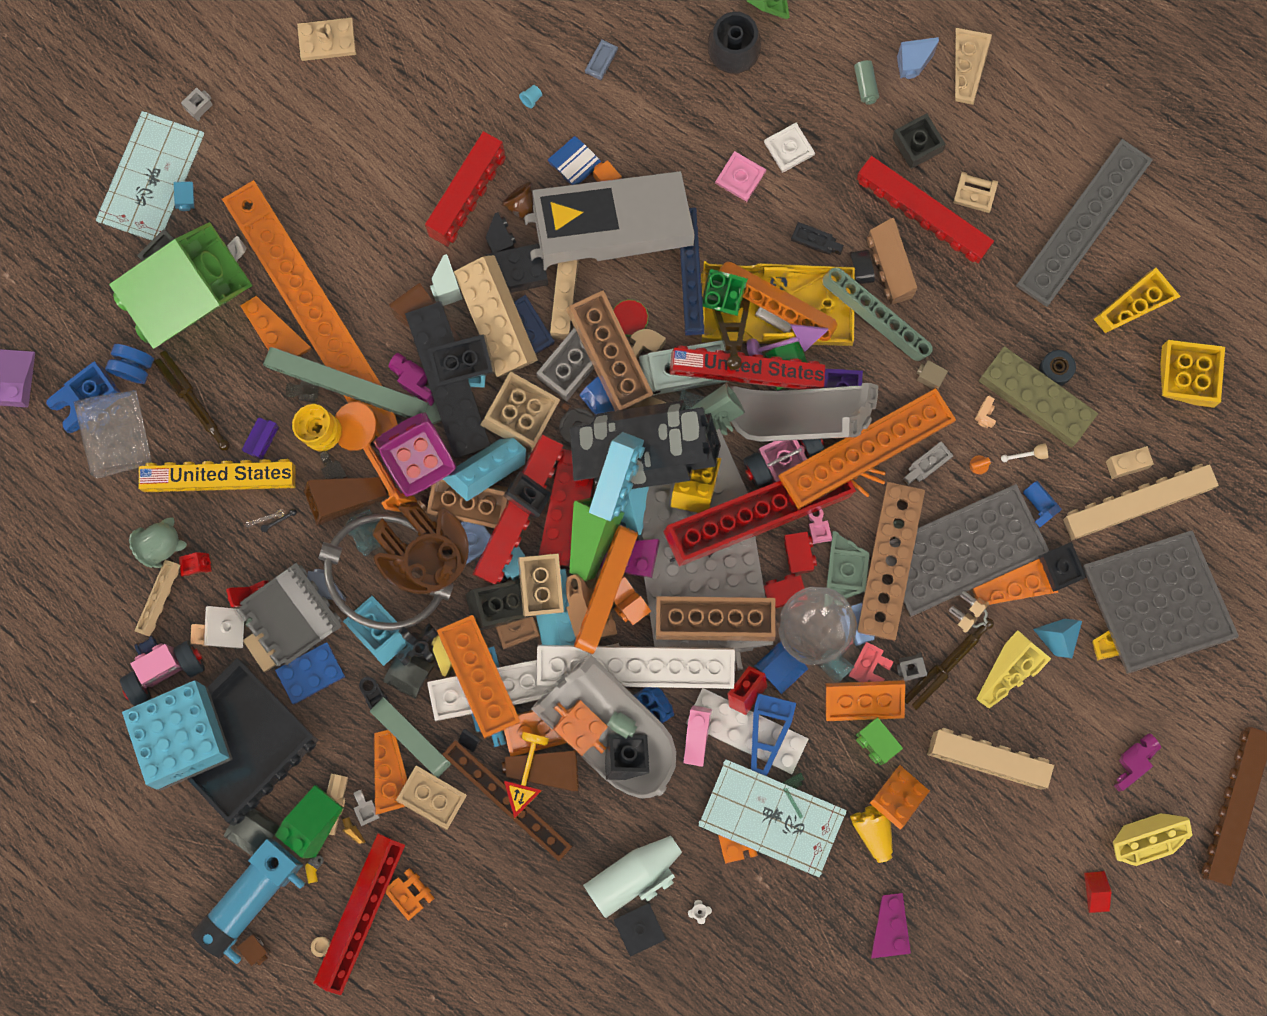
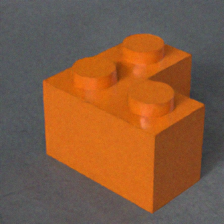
(629, 603)

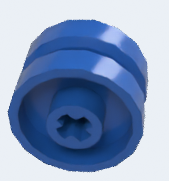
(129, 363)

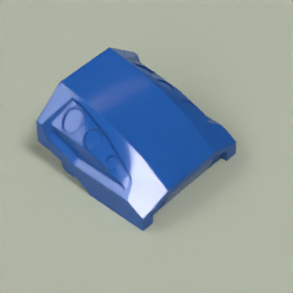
(596, 397)
(781, 668)
(656, 703)

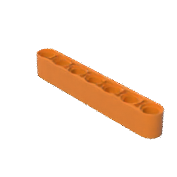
(780, 302)
(606, 589)

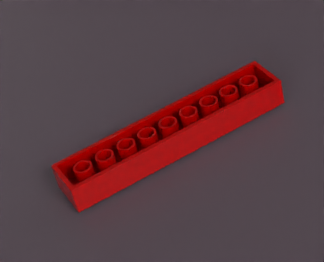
(742, 520)

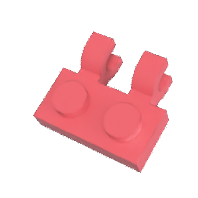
(866, 663)

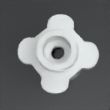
(693, 913)

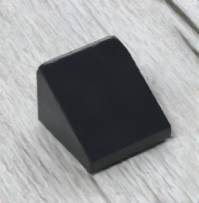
(469, 740)

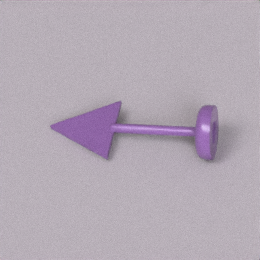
(804, 334)

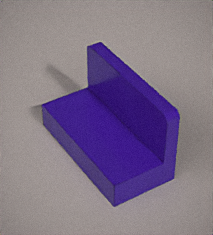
(260, 438)

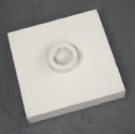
(789, 147)
(223, 627)

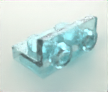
(364, 534)

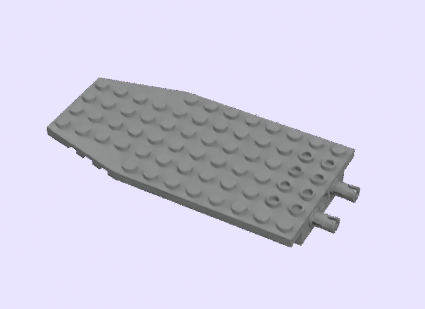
(726, 573)

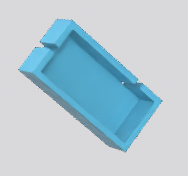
(617, 476)

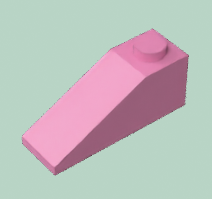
(697, 735)

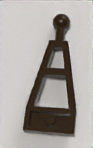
(734, 362)

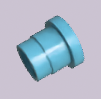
(530, 96)

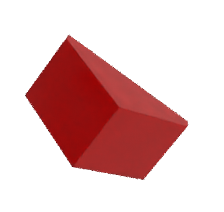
(1097, 891)

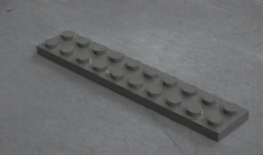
(1084, 223)

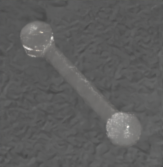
(279, 513)

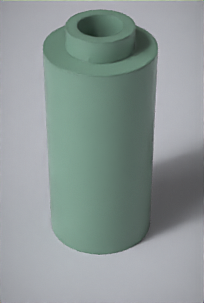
(866, 82)

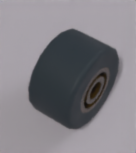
(1058, 374)

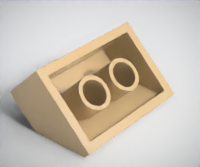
(540, 584)

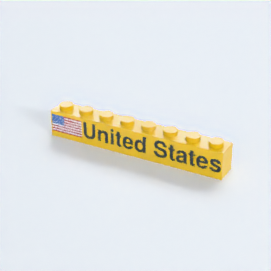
(217, 476)

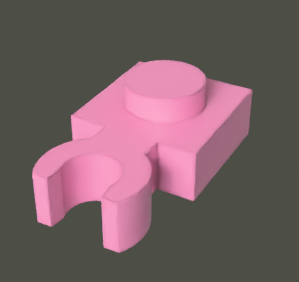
(819, 529)

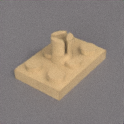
(326, 39)

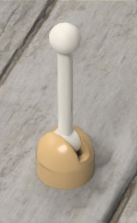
(1039, 452)

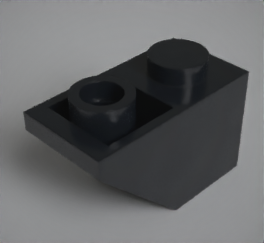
(498, 236)

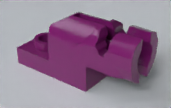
(411, 378)
(1136, 761)

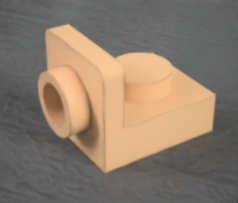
(986, 409)
(197, 634)

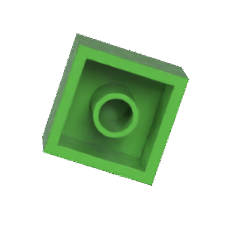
(878, 742)

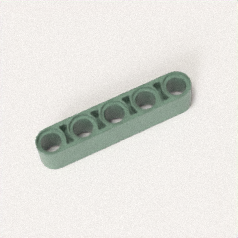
(410, 737)

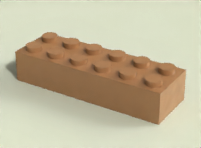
(609, 351)
(715, 618)

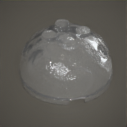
(817, 626)

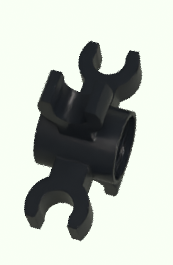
(416, 644)

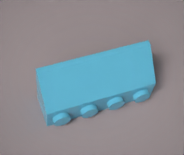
(487, 467)
(557, 627)

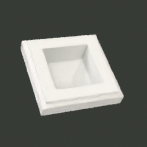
(236, 248)

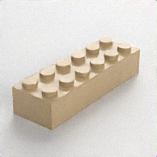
(495, 314)
(990, 760)

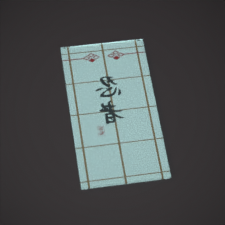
(144, 182)
(772, 818)

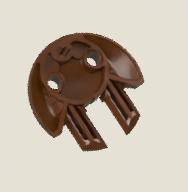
(424, 553)

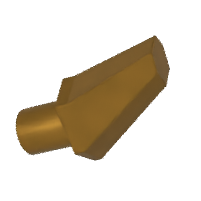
(352, 831)

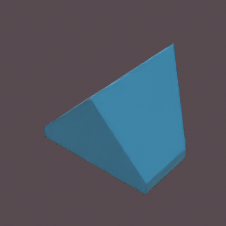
(1060, 636)

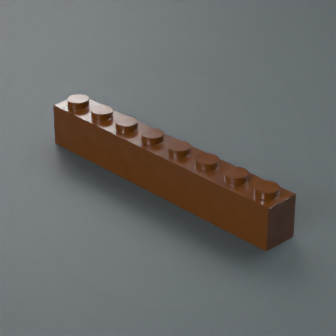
(497, 792)
(1237, 807)

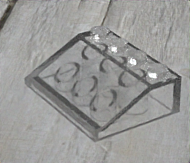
(112, 433)

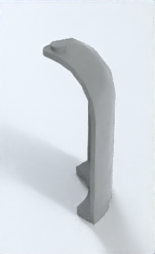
(805, 413)
(604, 696)

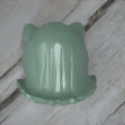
(155, 543)

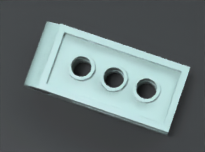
(660, 382)

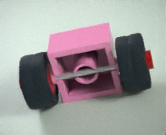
(777, 458)
(158, 666)

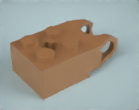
(578, 604)

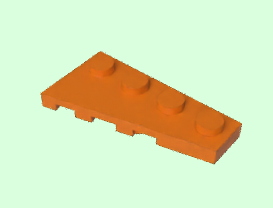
(272, 329)
(1015, 585)
(388, 772)

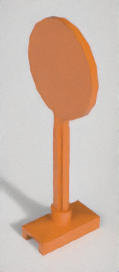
(358, 432)

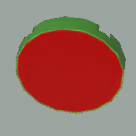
(631, 316)

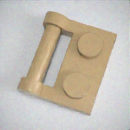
(974, 197)

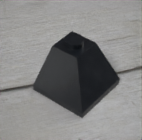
(626, 757)

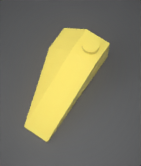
(1015, 663)

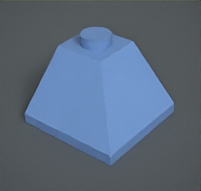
(915, 55)

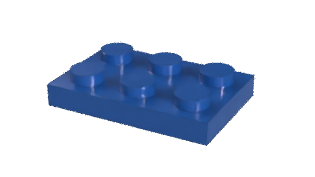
(310, 673)

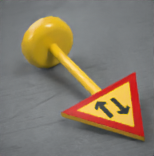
(521, 795)

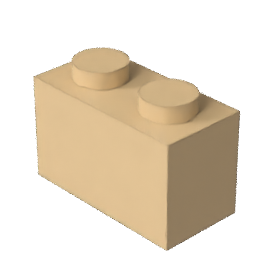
(1129, 462)

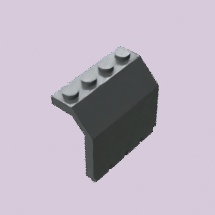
(289, 615)

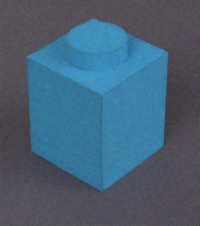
(184, 195)

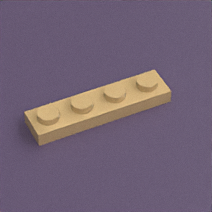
(157, 598)

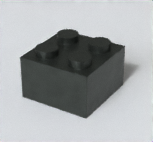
(918, 141)

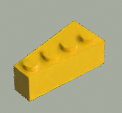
(1141, 298)

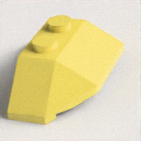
(1151, 838)

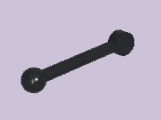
(265, 528)

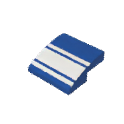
(574, 161)

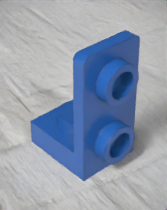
(1043, 502)

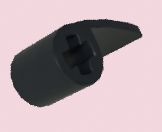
(863, 267)

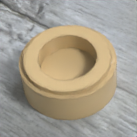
(320, 946)

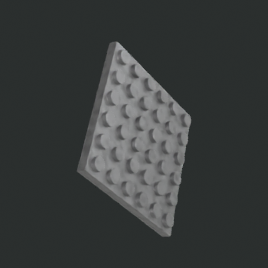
(1160, 602)

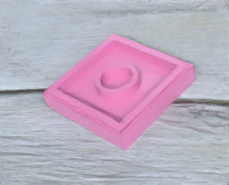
(740, 176)

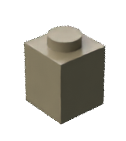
(931, 375)

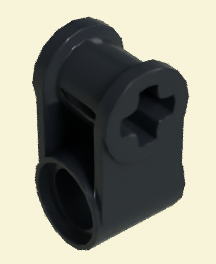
(373, 696)

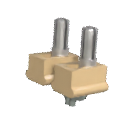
(978, 607)

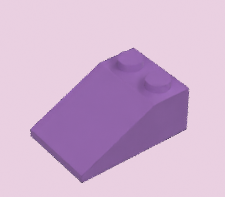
(16, 377)

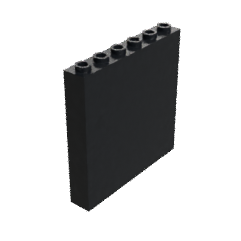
(261, 739)

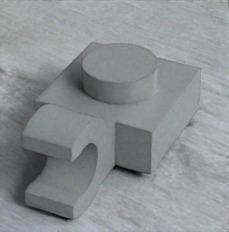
(365, 810)

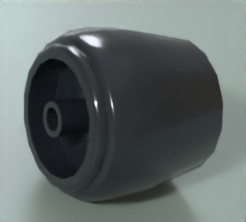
(734, 43)

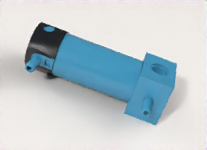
(246, 898)

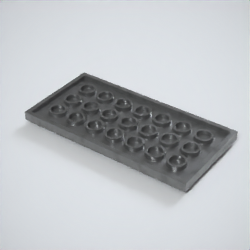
(970, 549)

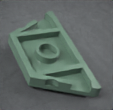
(847, 567)

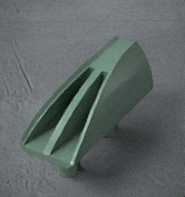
(723, 406)

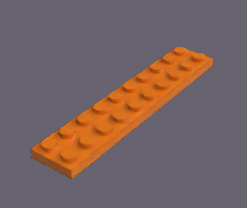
(861, 453)

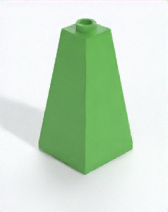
(590, 539)

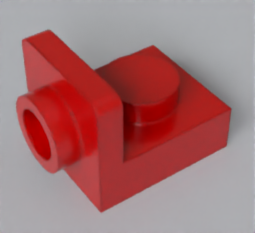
(194, 563)

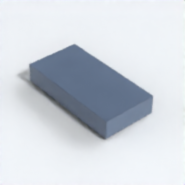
(601, 60)

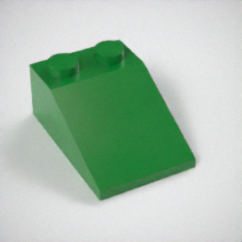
(309, 823)

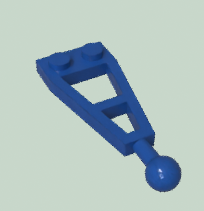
(773, 708)

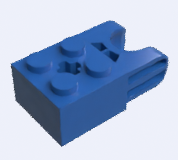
(87, 383)

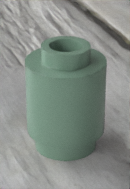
(622, 724)

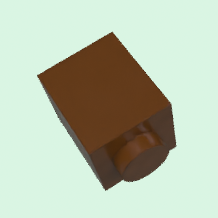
(254, 950)

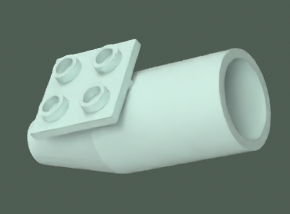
(635, 874)

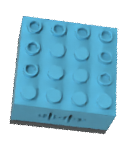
(177, 735)

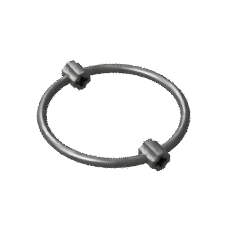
(330, 554)

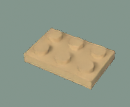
(431, 797)

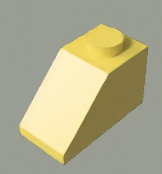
(441, 657)

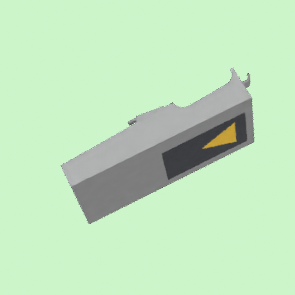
(611, 218)

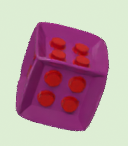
(415, 454)

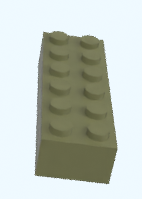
(1038, 397)

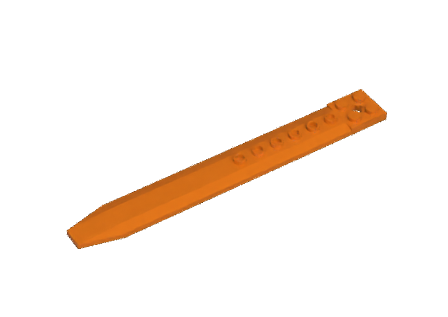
(301, 291)

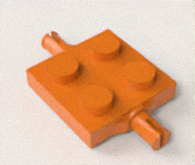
(580, 727)

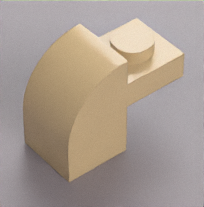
(647, 341)

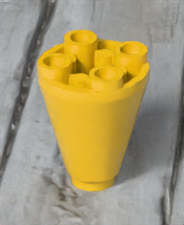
(875, 832)

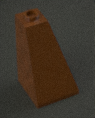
(410, 301)
(339, 497)
(547, 769)

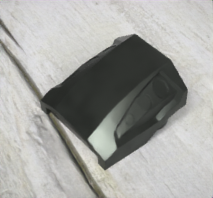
(410, 677)
(252, 831)

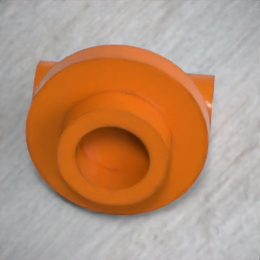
(979, 464)

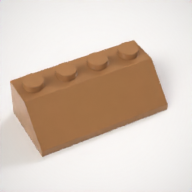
(892, 262)
(482, 509)

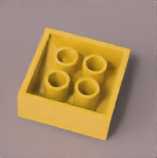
(1192, 372)

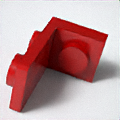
(238, 594)

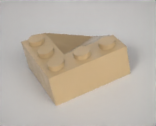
(520, 411)

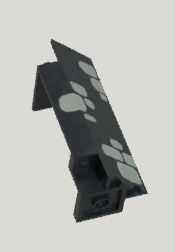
(673, 438)

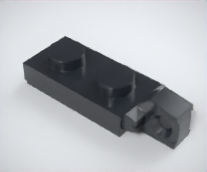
(816, 239)

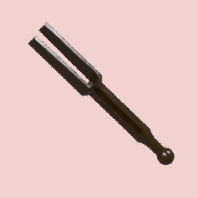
(189, 397)
(945, 667)

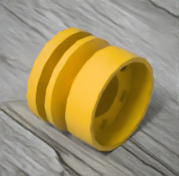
(316, 427)

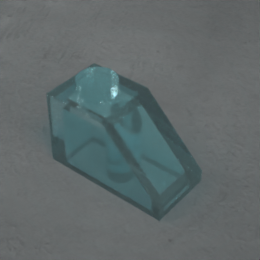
(837, 669)

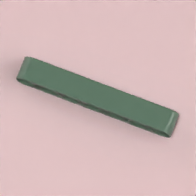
(868, 313)

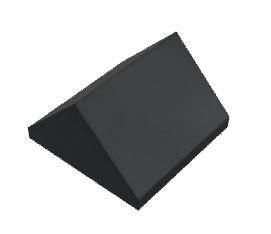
(527, 495)

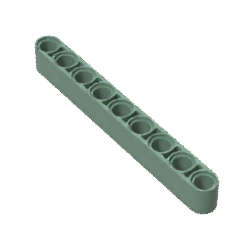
(343, 383)

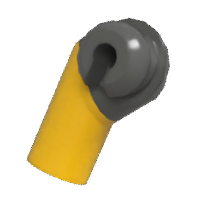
(311, 868)

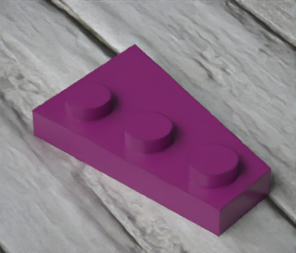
(891, 929)

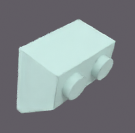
(445, 284)

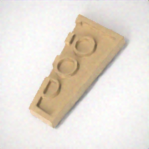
(970, 60)

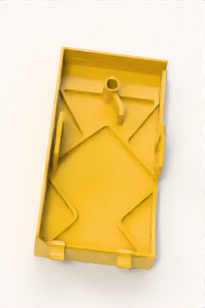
(803, 283)

